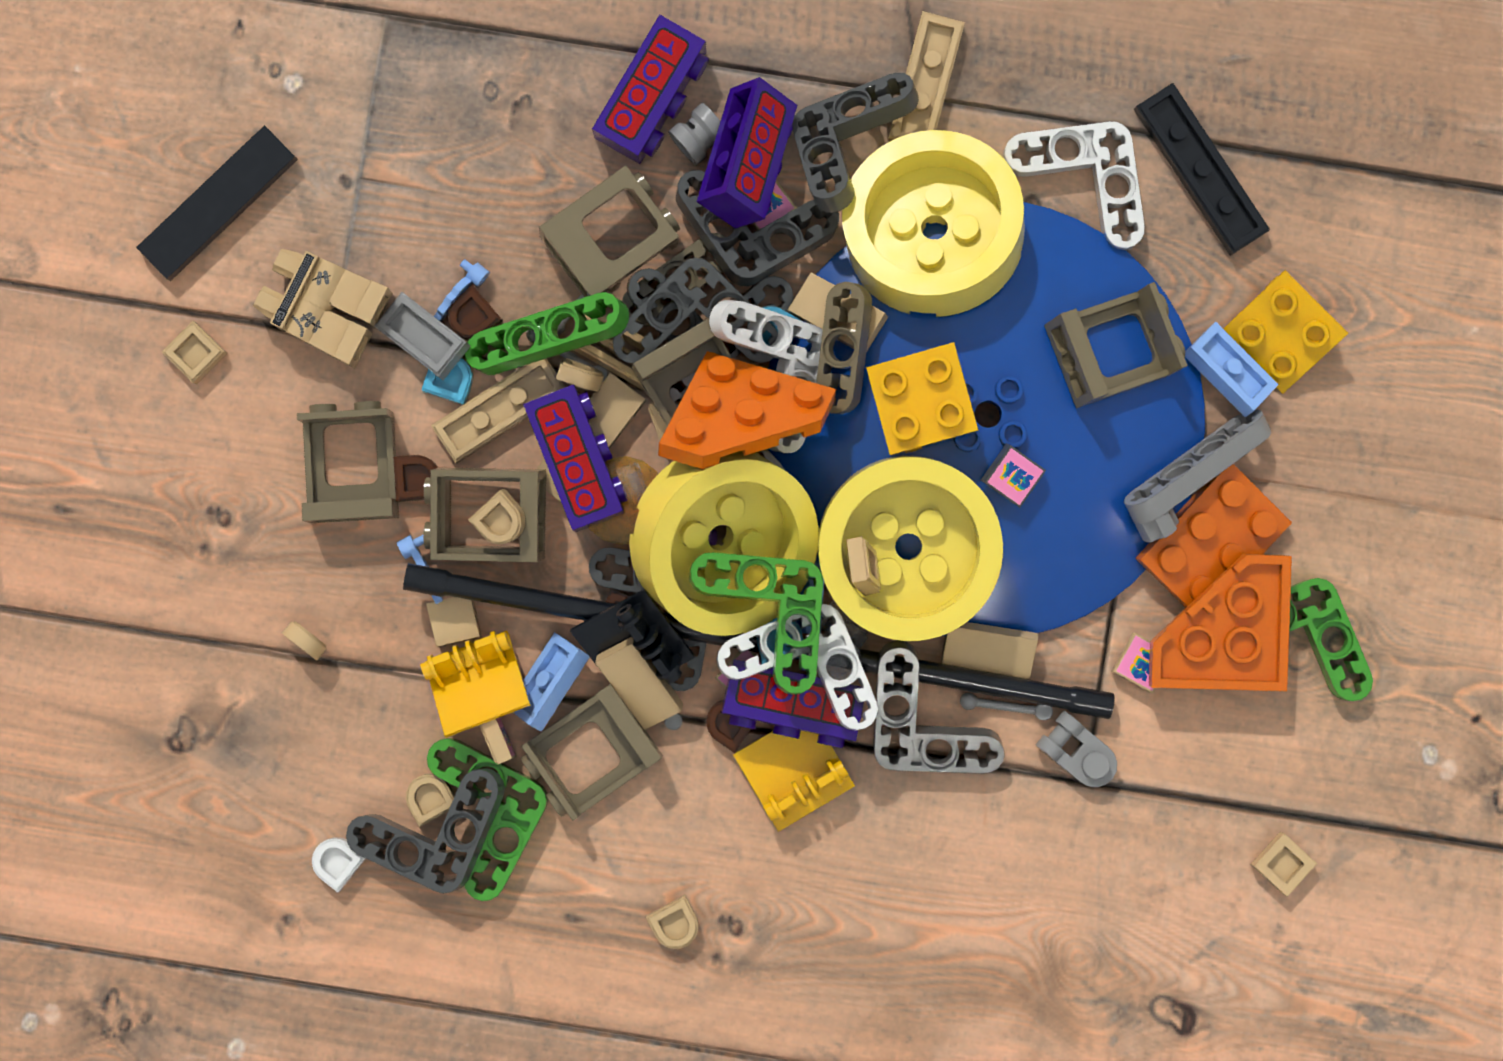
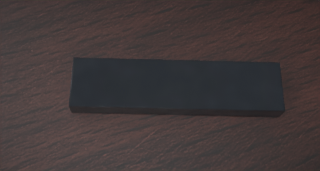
(1201, 169)
(217, 203)

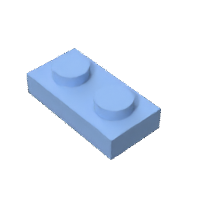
(1230, 369)
(551, 679)

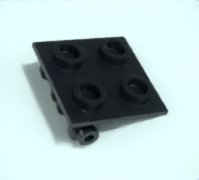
(646, 623)

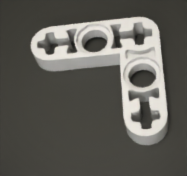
(1089, 156)
(792, 358)
(836, 643)

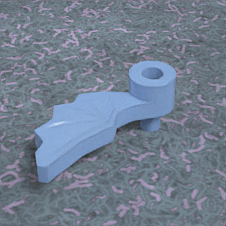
(476, 274)
(409, 547)

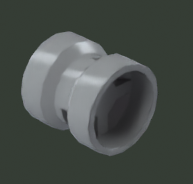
(696, 134)

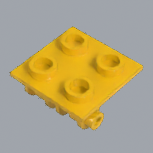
(1285, 330)
(922, 399)
(476, 683)
(792, 775)

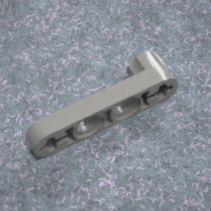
(1154, 500)

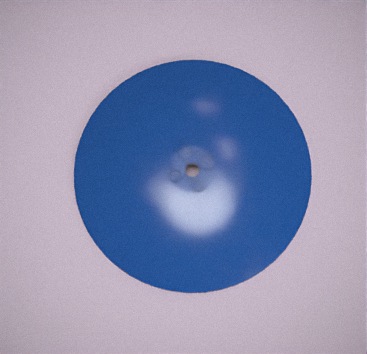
(1072, 535)

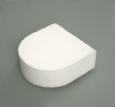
(335, 862)

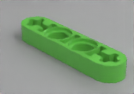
(546, 338)

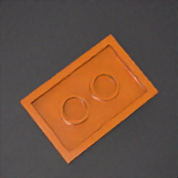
(1213, 531)

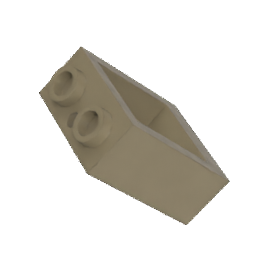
(532, 501)

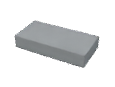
(422, 336)

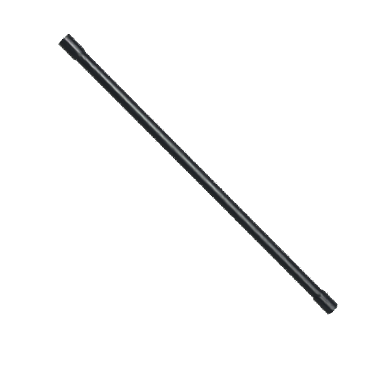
(1074, 699)

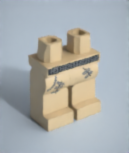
(310, 299)

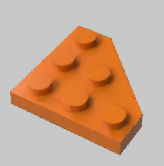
(741, 409)
(1231, 632)

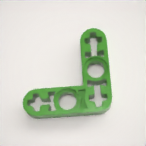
(789, 604)
(1315, 623)
(507, 816)

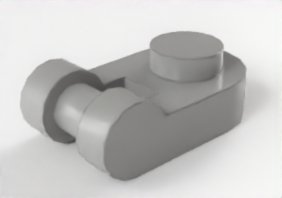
(1092, 760)

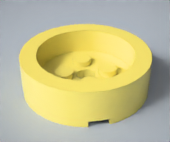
(930, 181)
(764, 517)
(957, 554)

